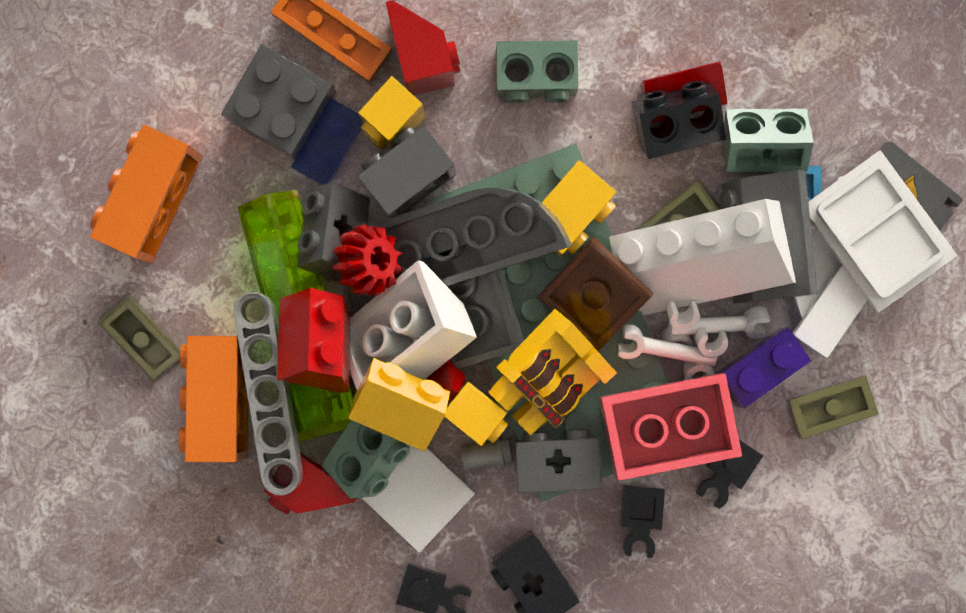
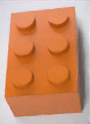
(145, 194)
(213, 400)

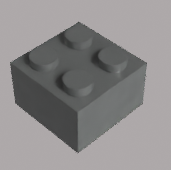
(278, 101)
(407, 171)

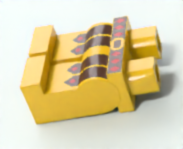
(551, 372)

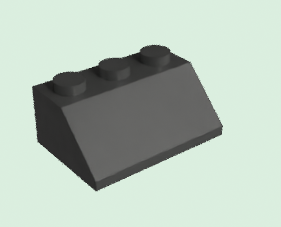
(791, 192)

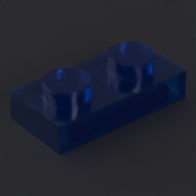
(328, 143)

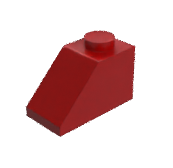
(314, 492)

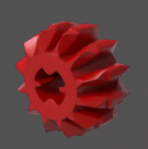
(367, 260)

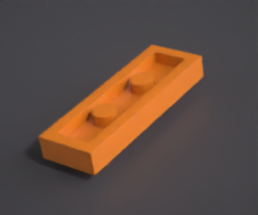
(334, 35)

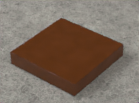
(596, 293)

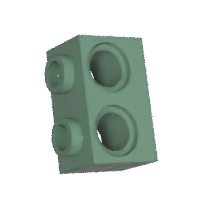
(535, 58)
(767, 140)
(364, 460)

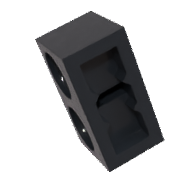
(679, 129)

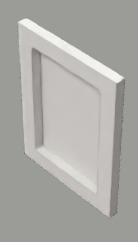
(879, 231)

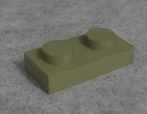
(832, 407)

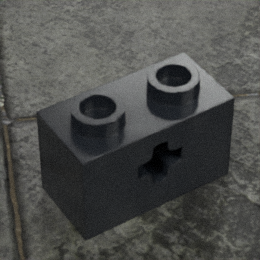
(530, 556)

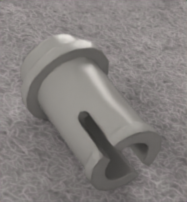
(487, 455)

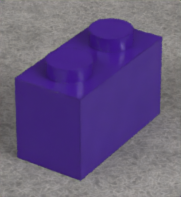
(764, 367)

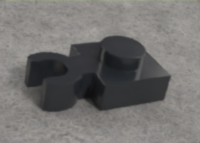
(730, 471)
(641, 511)
(425, 590)

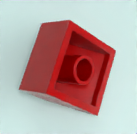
(422, 49)
(314, 340)

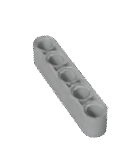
(261, 413)

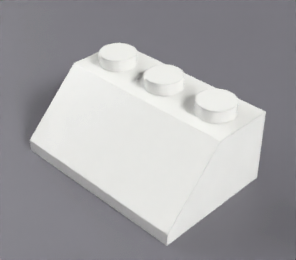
(410, 325)

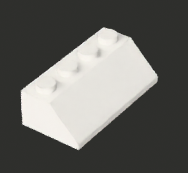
(709, 255)

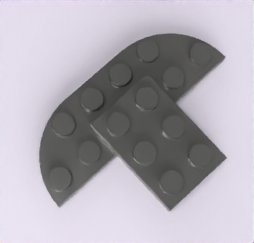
(467, 247)

